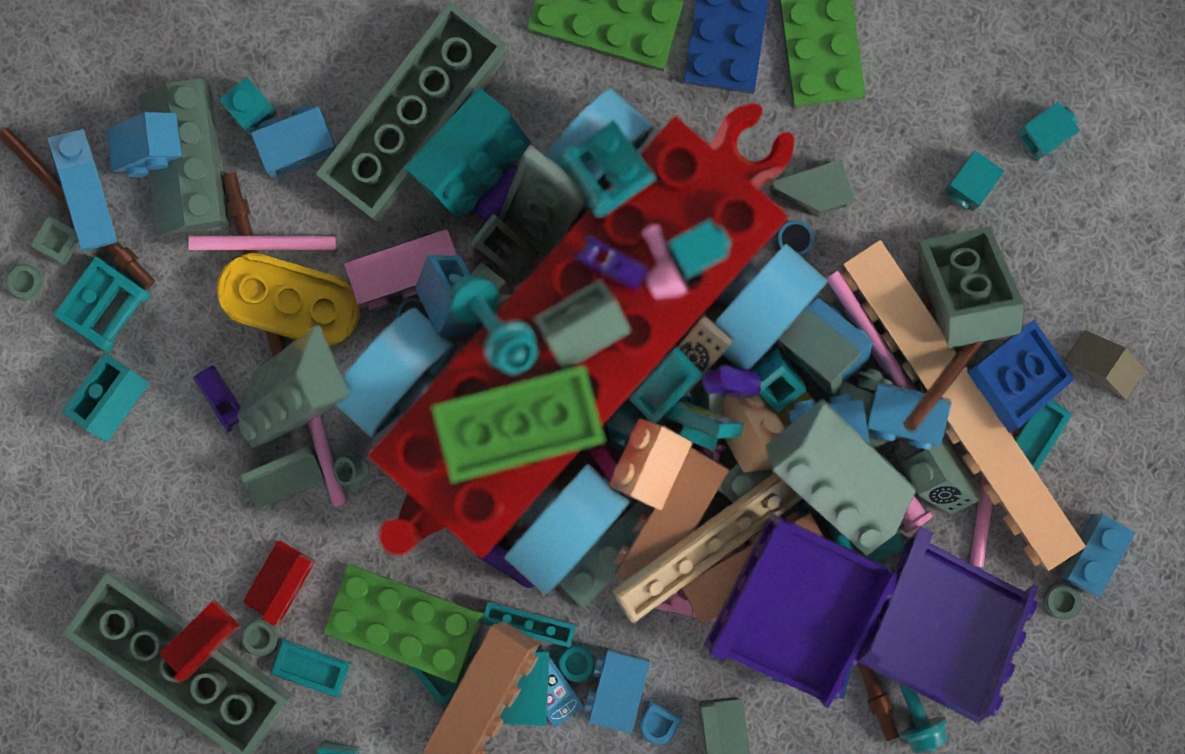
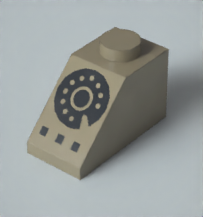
(704, 346)

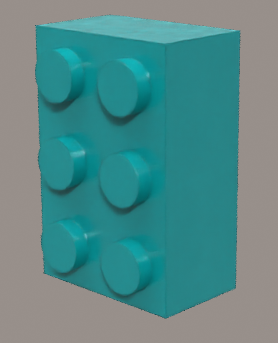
(469, 154)

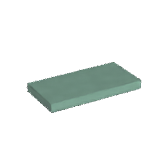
(542, 202)

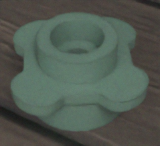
(869, 379)
(351, 470)

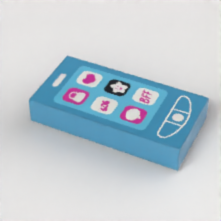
(562, 699)

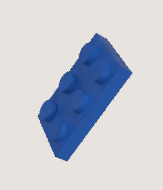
(726, 44)
(1021, 376)

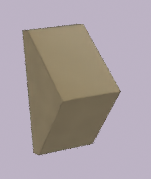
(1106, 363)

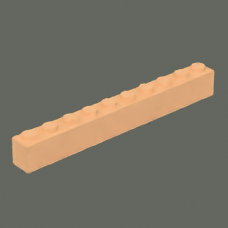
(971, 419)

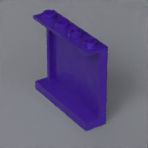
(801, 609)
(949, 630)

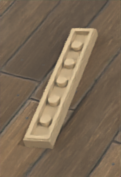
(704, 547)

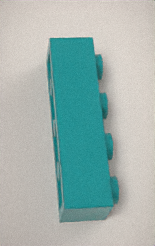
(530, 623)

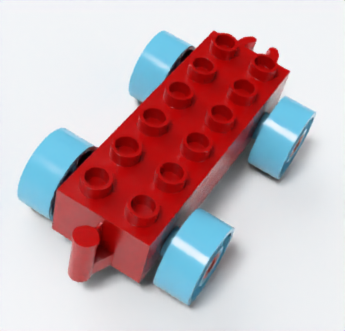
(401, 366)

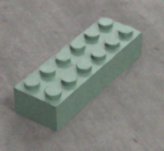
(411, 107)
(221, 698)

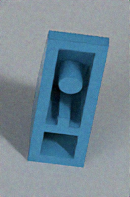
(82, 190)

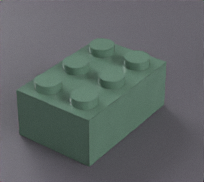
(970, 287)

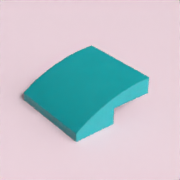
(532, 701)

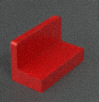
(279, 582)
(199, 640)

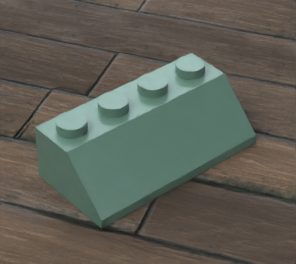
(191, 188)
(291, 390)
(841, 476)

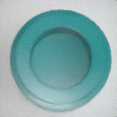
(576, 663)

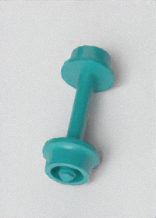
(510, 344)
(926, 732)

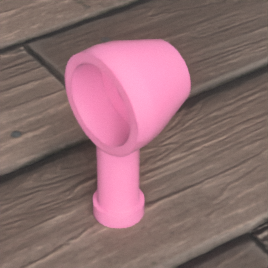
(665, 278)

